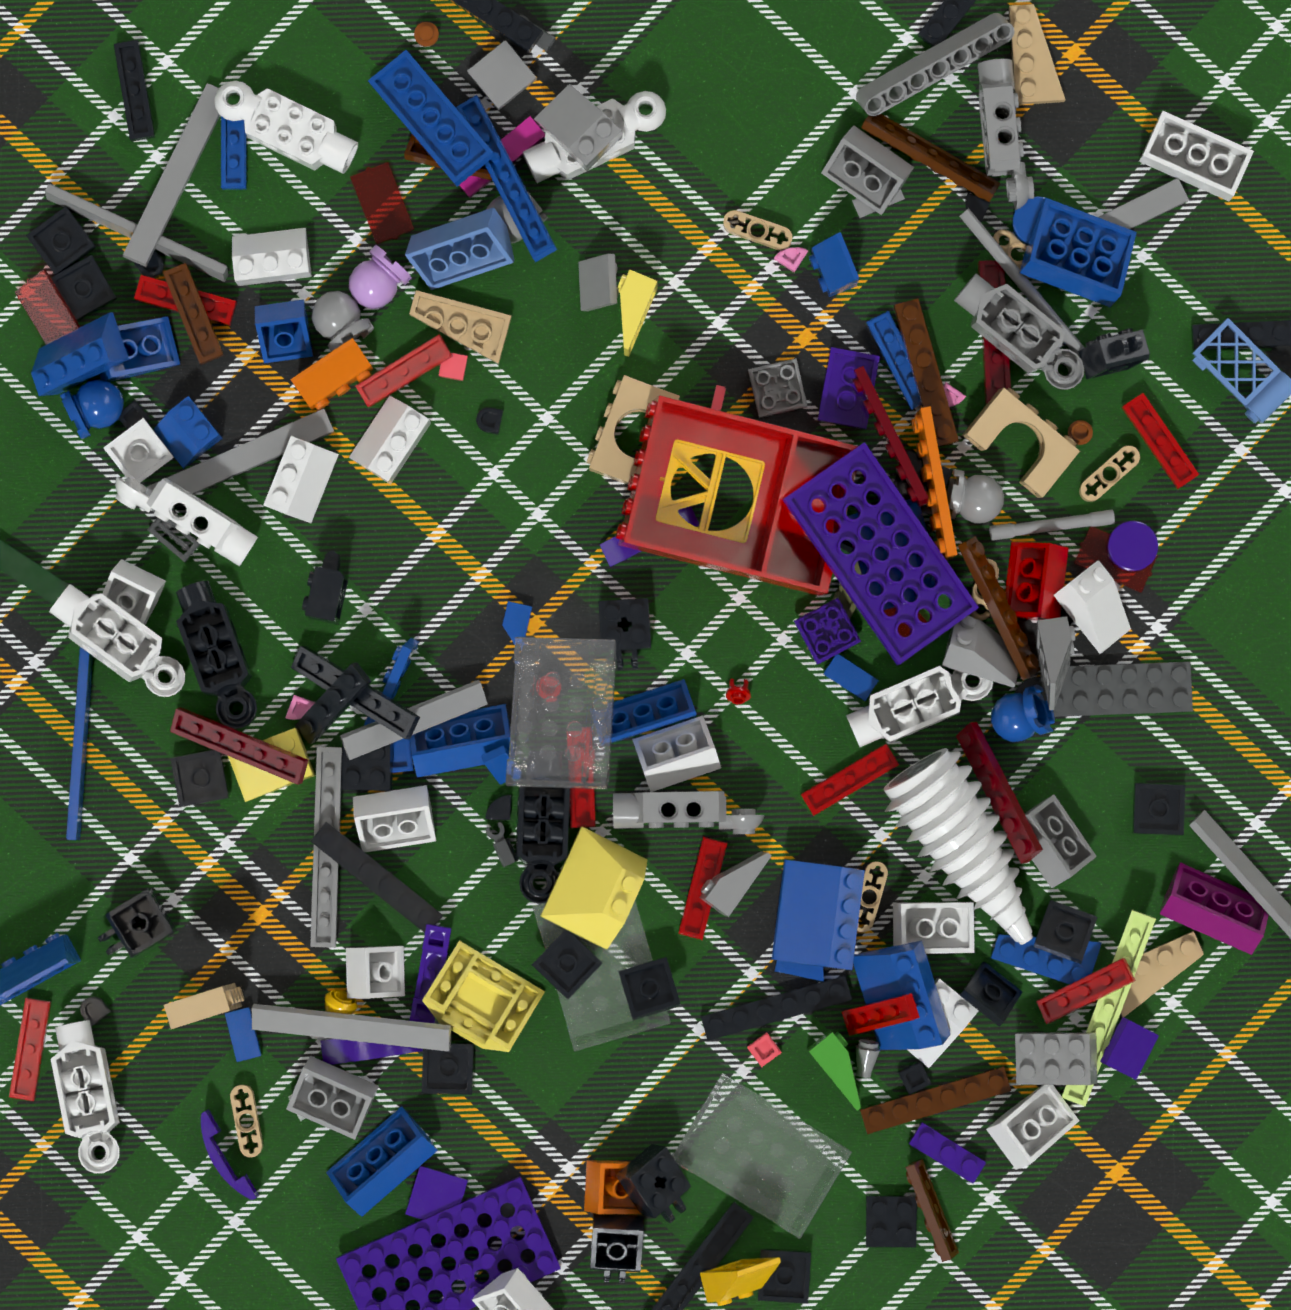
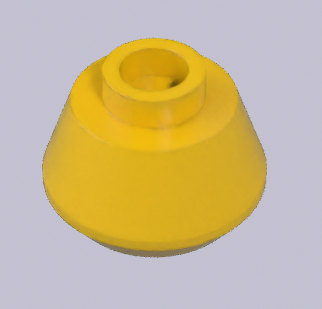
(337, 1002)

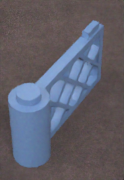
(1263, 398)

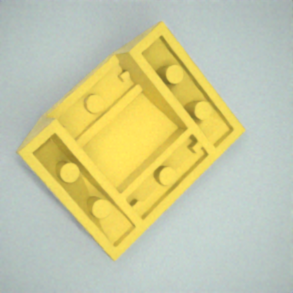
(595, 888)
(481, 999)

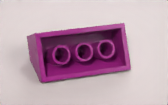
(1215, 909)

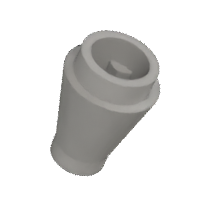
(866, 1056)

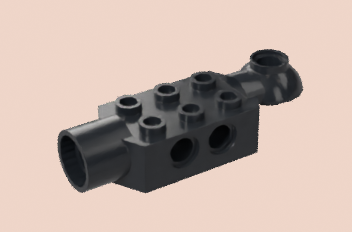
(215, 653)
(541, 837)

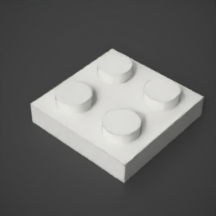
(138, 451)

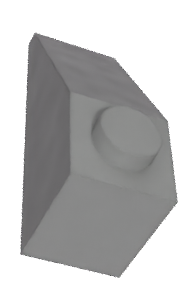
(730, 886)

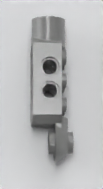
(1001, 159)
(1020, 331)
(635, 809)

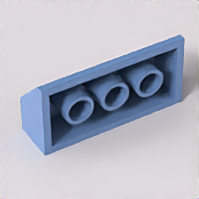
(461, 249)

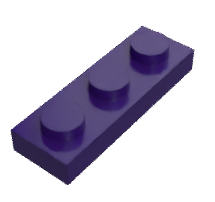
(947, 1152)

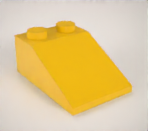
(737, 1279)

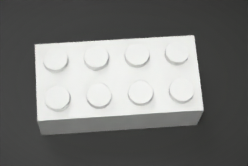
(1196, 156)

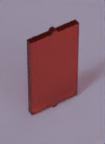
(382, 203)
(46, 307)
(1095, 548)

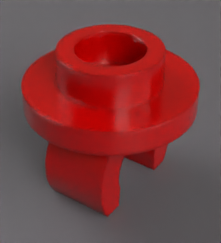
(738, 695)

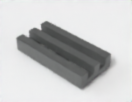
(190, 550)

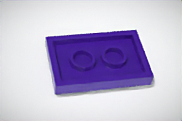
(840, 399)

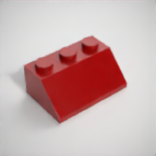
(1034, 577)

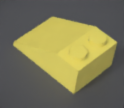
(636, 298)
(256, 782)

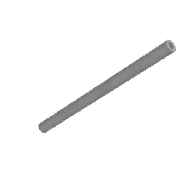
(1019, 279)

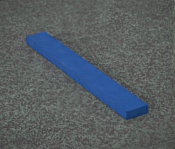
(509, 182)
(79, 745)

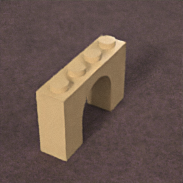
(630, 398)
(1054, 452)
(204, 1005)

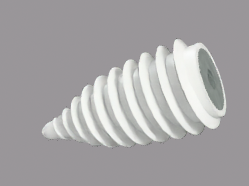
(960, 836)

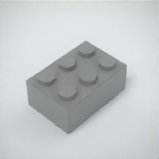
(1062, 843)
(1056, 1058)

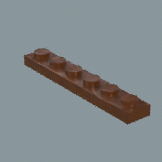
(931, 156)
(925, 369)
(998, 606)
(935, 1100)

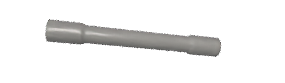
(1092, 519)

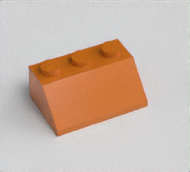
(332, 375)

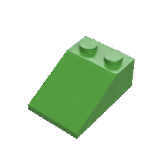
(835, 1061)

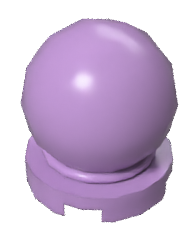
(376, 280)

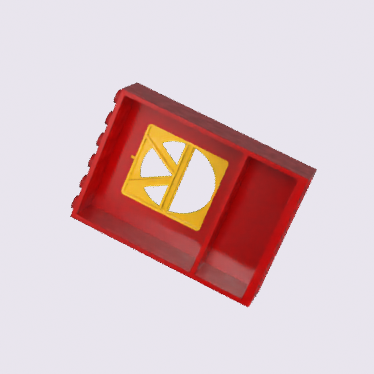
(778, 461)

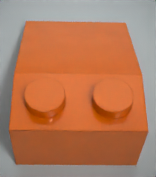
(604, 1191)

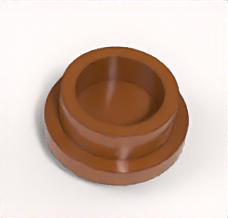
(426, 34)
(1080, 432)

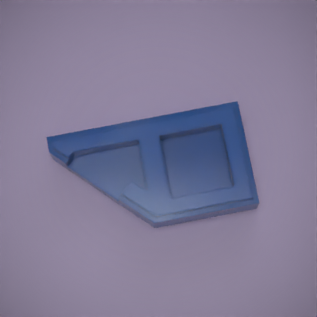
(516, 620)

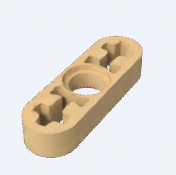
(742, 217)
(1119, 474)
(880, 880)
(239, 1128)

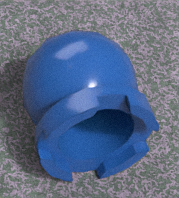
(95, 405)
(1021, 715)

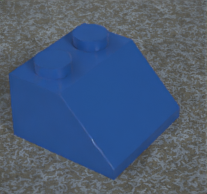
(834, 265)
(283, 331)
(186, 432)

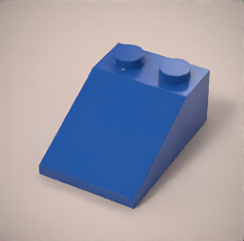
(148, 347)

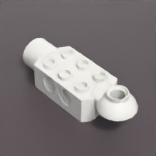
(287, 127)
(552, 159)
(222, 532)
(117, 640)
(914, 705)
(86, 1094)

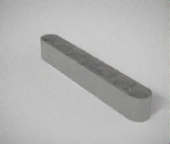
(935, 64)

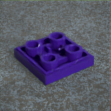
(827, 631)
(1129, 1048)
(434, 1192)

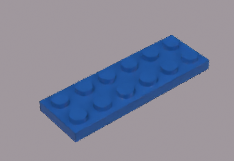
(431, 118)

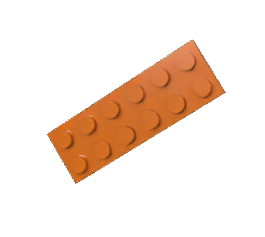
(933, 475)

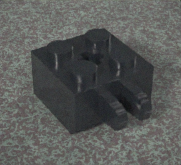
(1114, 353)
(326, 591)
(638, 636)
(124, 921)
(655, 1183)
(617, 1244)

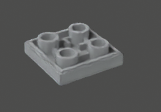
(502, 75)
(598, 282)
(777, 388)

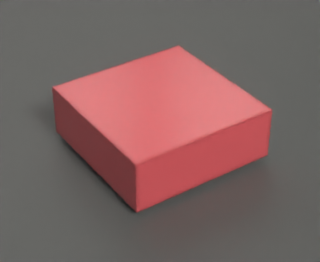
(454, 367)
(718, 398)
(764, 1049)

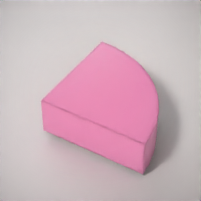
(791, 257)
(953, 395)
(298, 708)

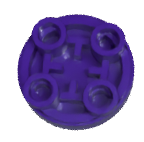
(1132, 546)

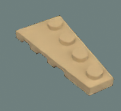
(1031, 59)
(467, 324)
(1160, 967)

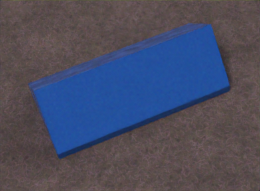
(651, 710)

